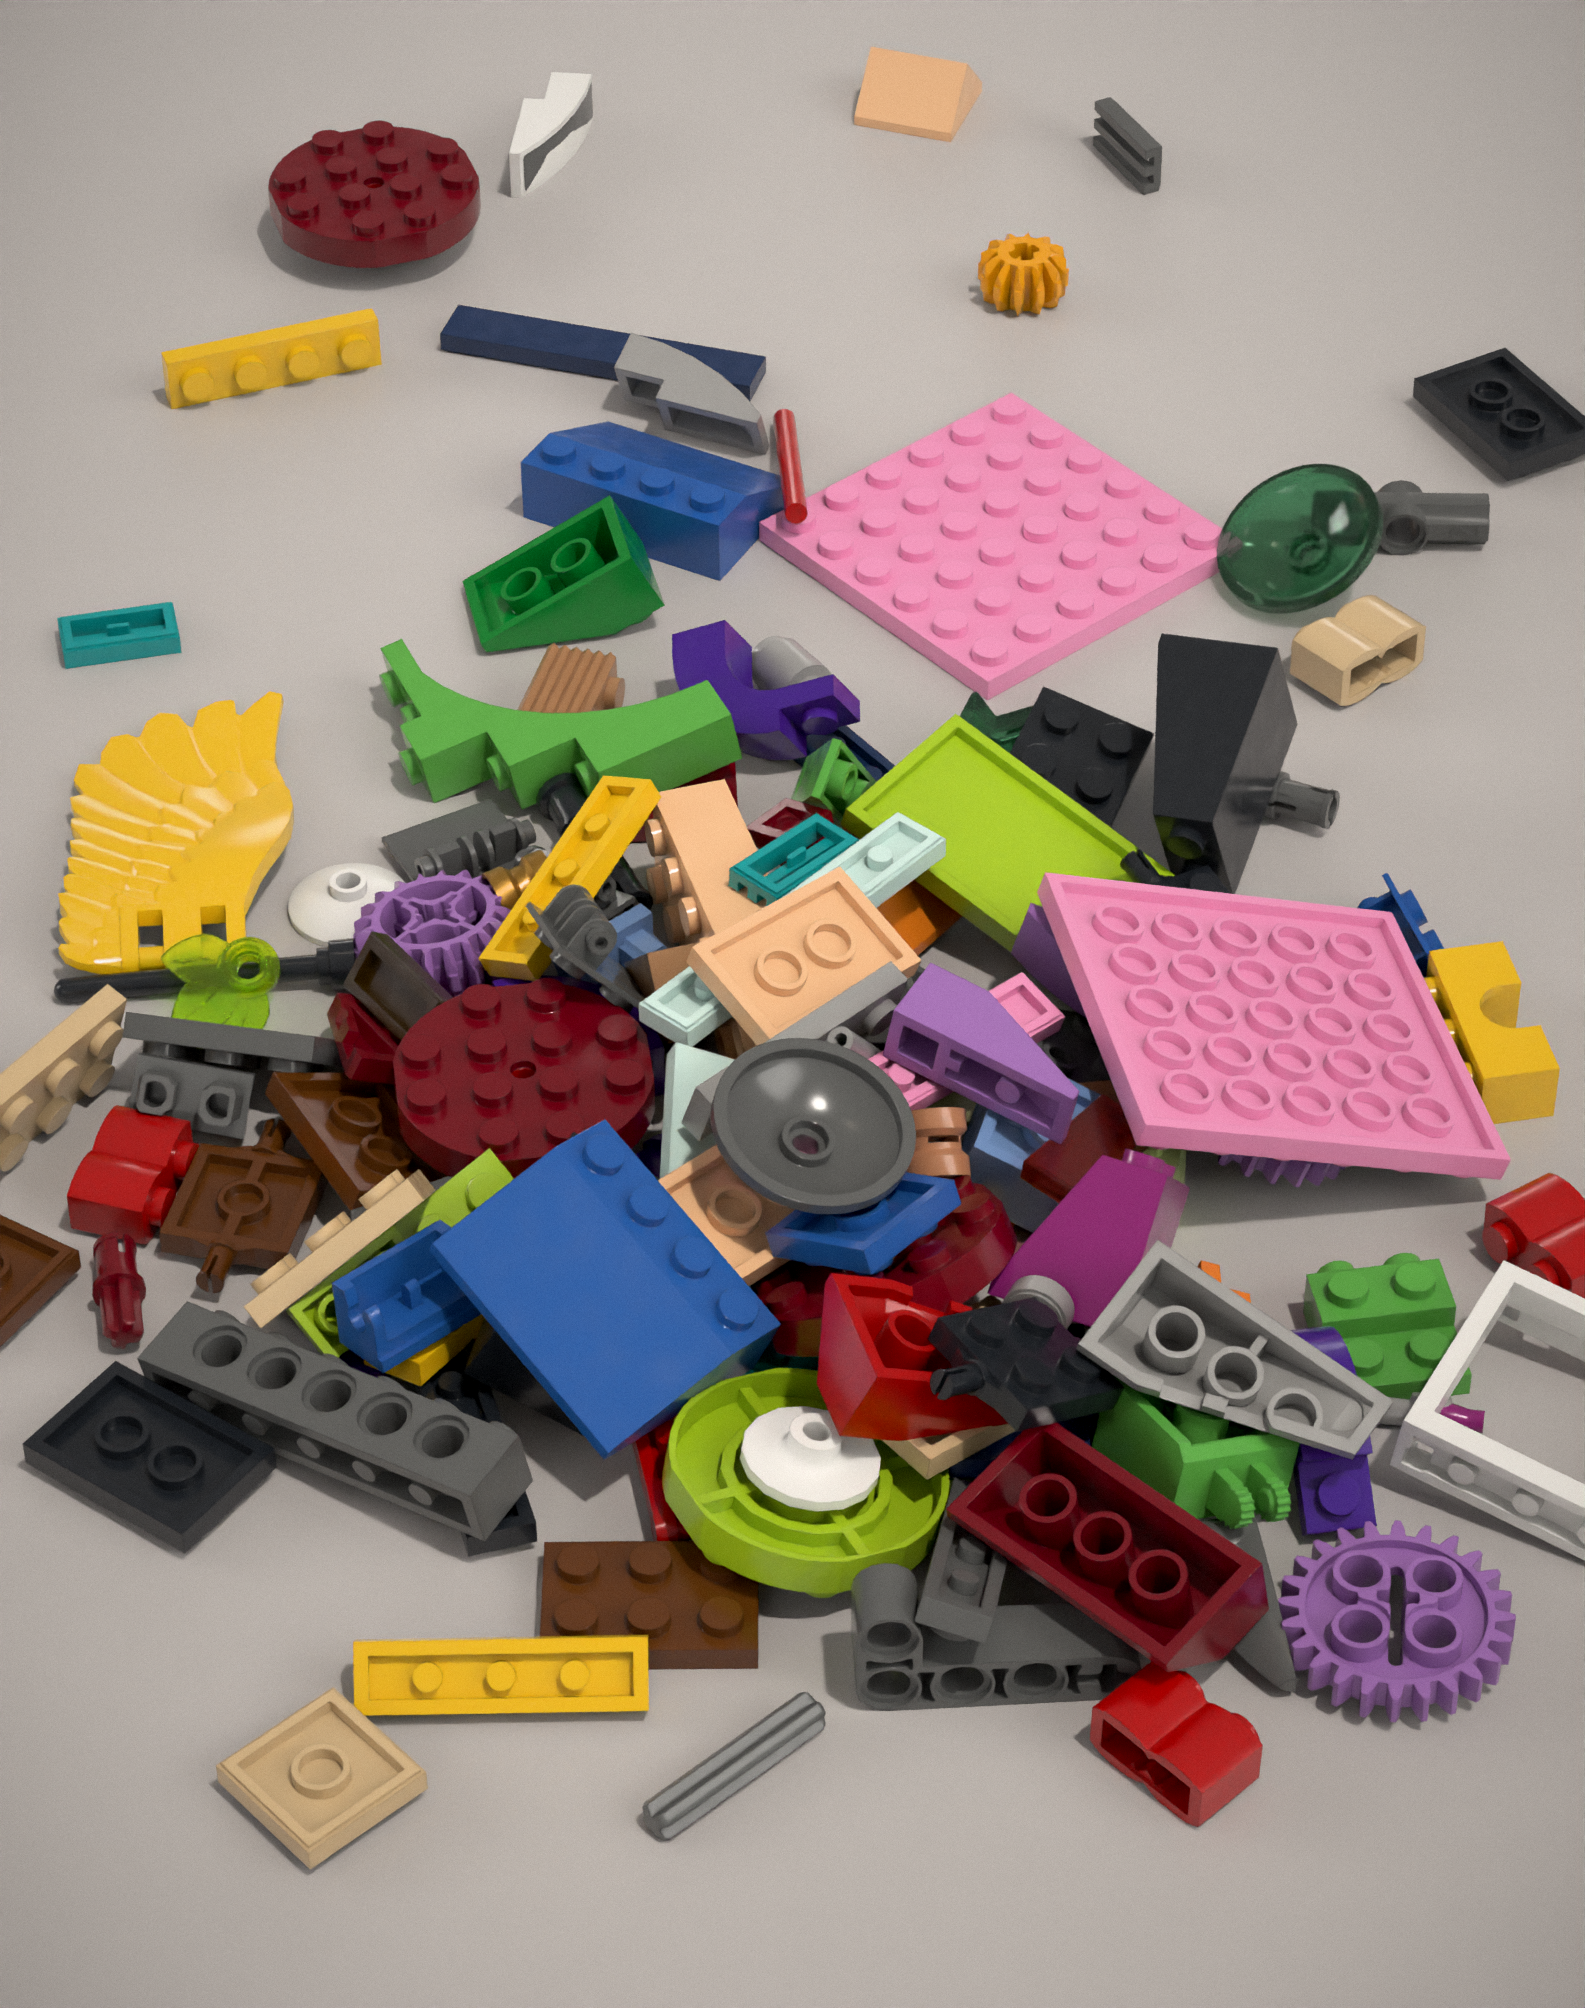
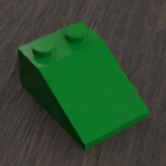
(566, 584)

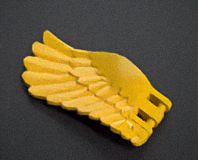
(173, 834)

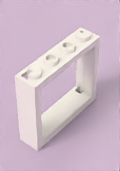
(1475, 1465)

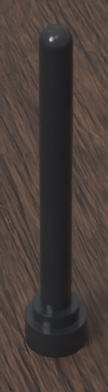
(328, 965)

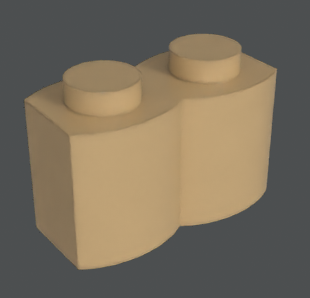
(1357, 649)

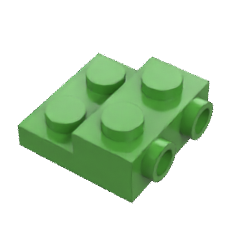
(1390, 1317)

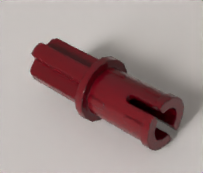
(118, 1289)

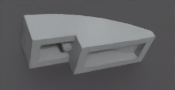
(688, 395)

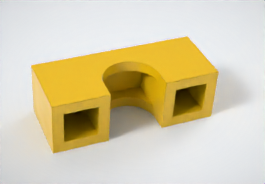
(1480, 1004)

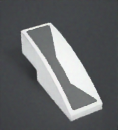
(550, 131)

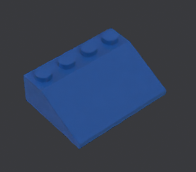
(678, 499)
(605, 1289)

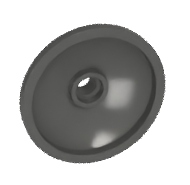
(819, 1102)

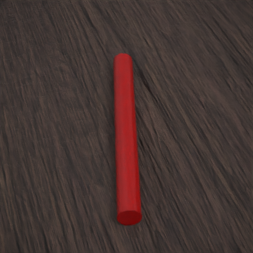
(790, 466)

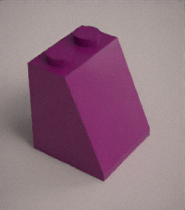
(1101, 1231)

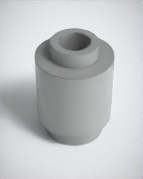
(782, 663)

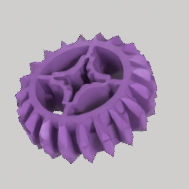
(440, 924)

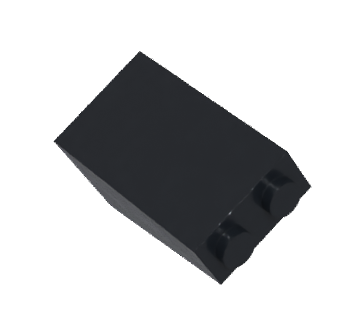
(1217, 749)

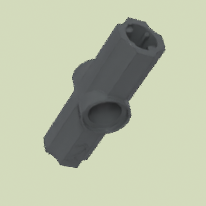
(1430, 518)

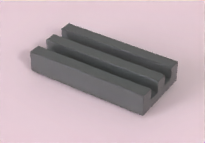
(1128, 146)

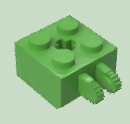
(1199, 1458)

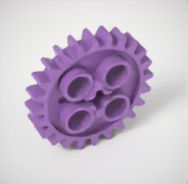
(1451, 1621)

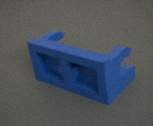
(399, 1302)

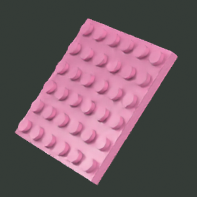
(998, 544)
(1269, 1028)

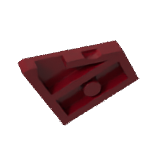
(362, 1041)

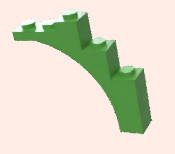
(464, 741)

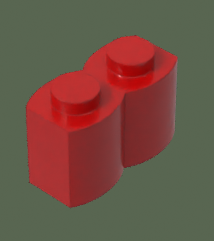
(131, 1174)
(1540, 1231)
(1176, 1742)

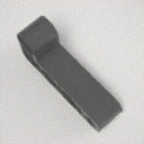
(1028, 1658)

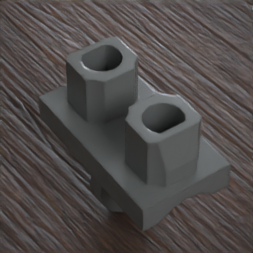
(205, 1094)

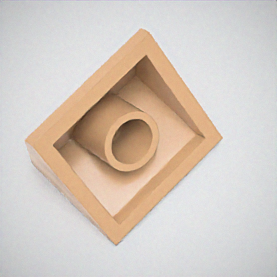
(916, 94)

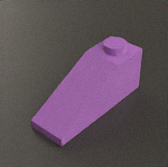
(979, 1051)

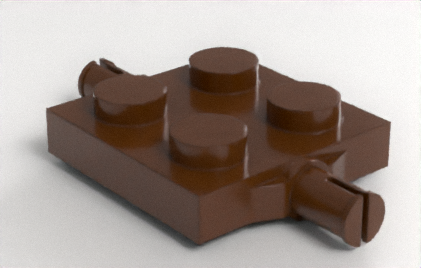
(243, 1206)

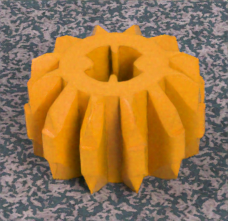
(1023, 273)

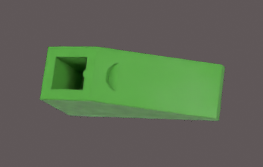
(832, 779)

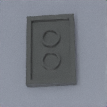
(231, 1044)

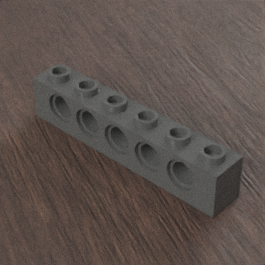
(343, 1420)

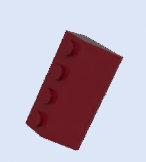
(1114, 1548)

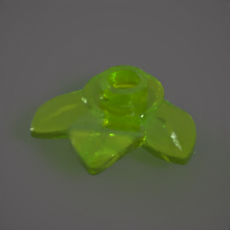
(212, 980)

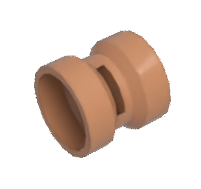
(941, 1158)

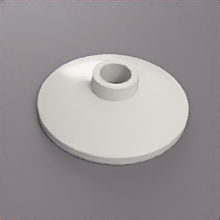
(332, 899)

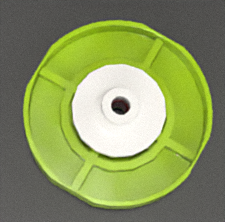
(785, 1496)

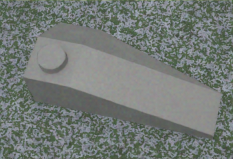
(1213, 1351)

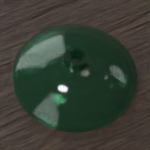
(1300, 538)

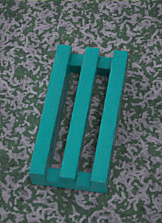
(119, 635)
(800, 862)

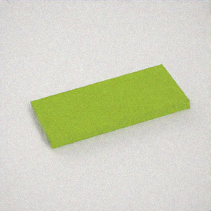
(998, 826)

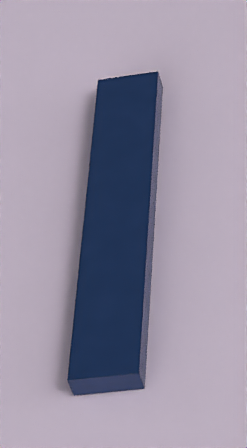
(576, 346)

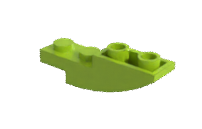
(450, 1203)

